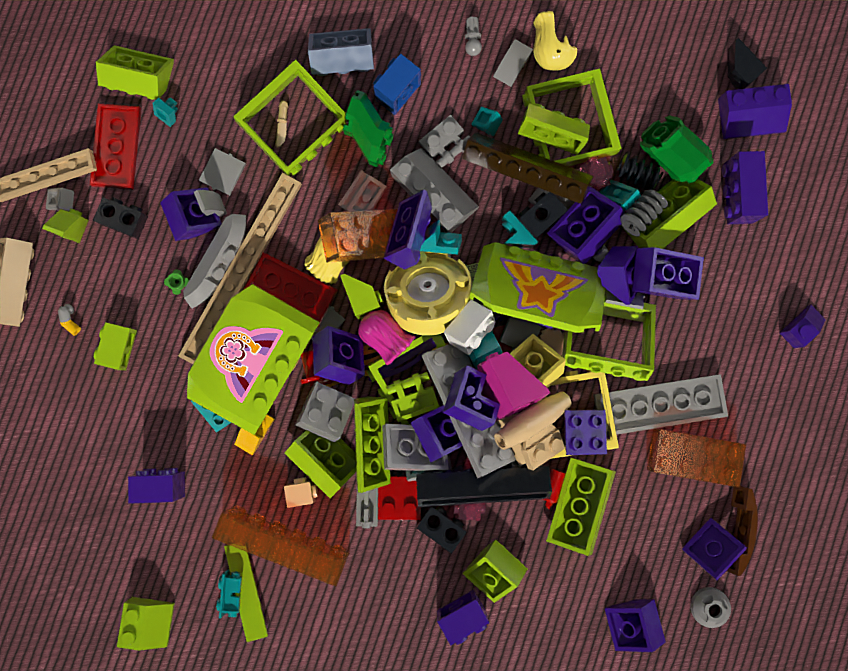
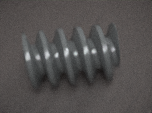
(643, 212)

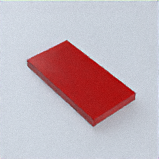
(116, 146)
(292, 286)

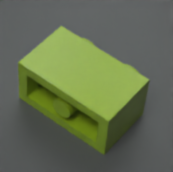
(114, 346)

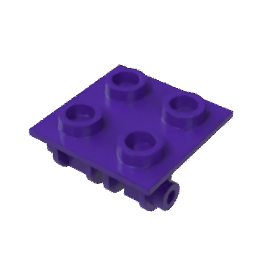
(585, 432)

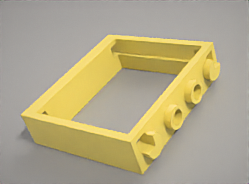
(573, 376)

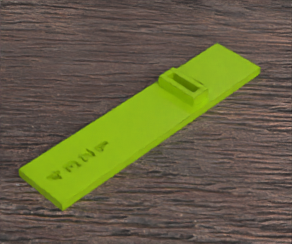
(250, 605)

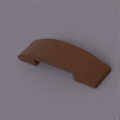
(745, 526)

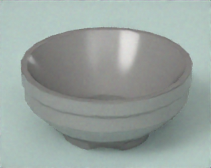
(701, 603)

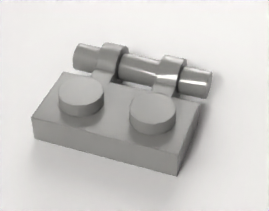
(440, 137)

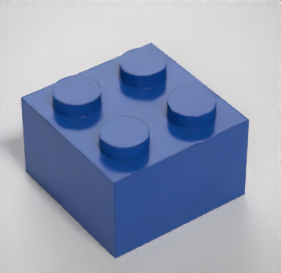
(397, 84)

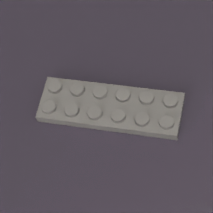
(666, 404)
(479, 445)

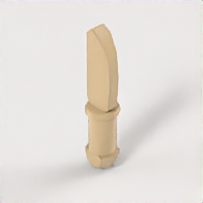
(281, 126)

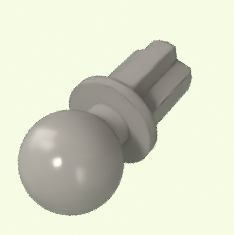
(473, 46)

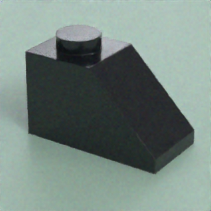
(743, 65)

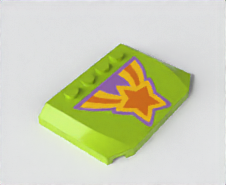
(539, 288)

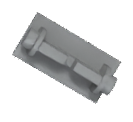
(367, 509)

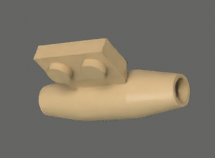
(536, 430)

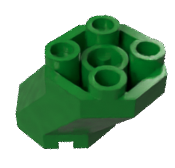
(368, 129)
(676, 149)

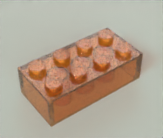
(356, 234)
(696, 457)

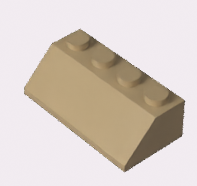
(14, 274)

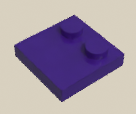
(714, 548)

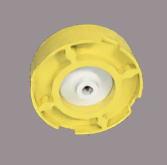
(428, 294)

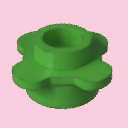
(170, 281)

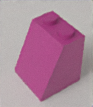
(510, 384)

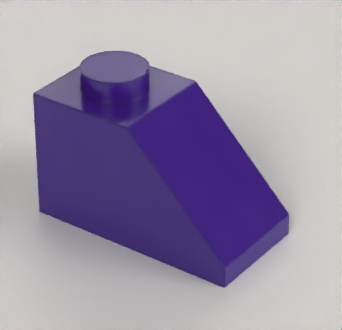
(803, 327)

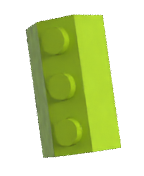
(134, 72)
(554, 128)
(323, 461)

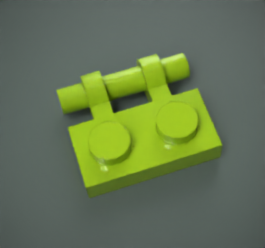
(414, 403)

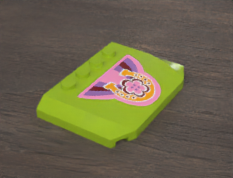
(249, 357)

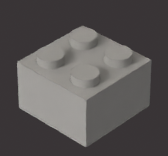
(325, 412)

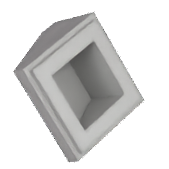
(59, 199)

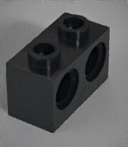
(119, 220)
(437, 532)

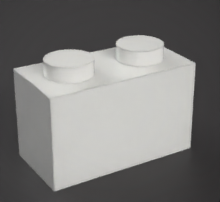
(470, 327)

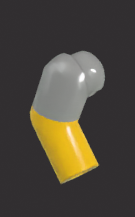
(65, 319)

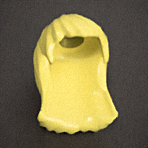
(548, 50)
(317, 265)

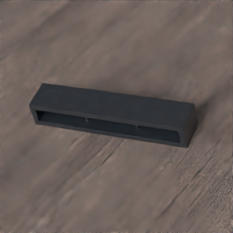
(497, 486)

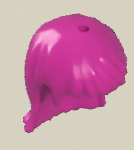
(384, 335)

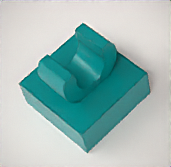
(165, 110)

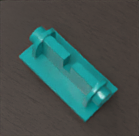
(229, 584)

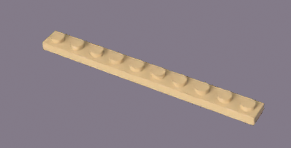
(242, 264)

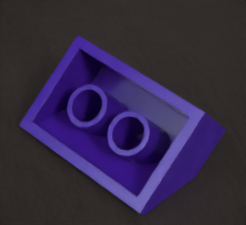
(755, 111)
(587, 226)
(409, 230)

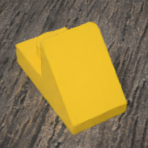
(251, 442)

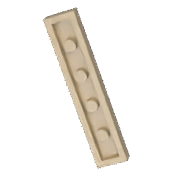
(47, 174)

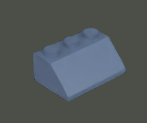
(340, 52)

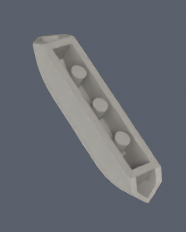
(216, 260)

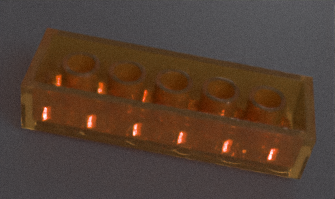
(281, 545)

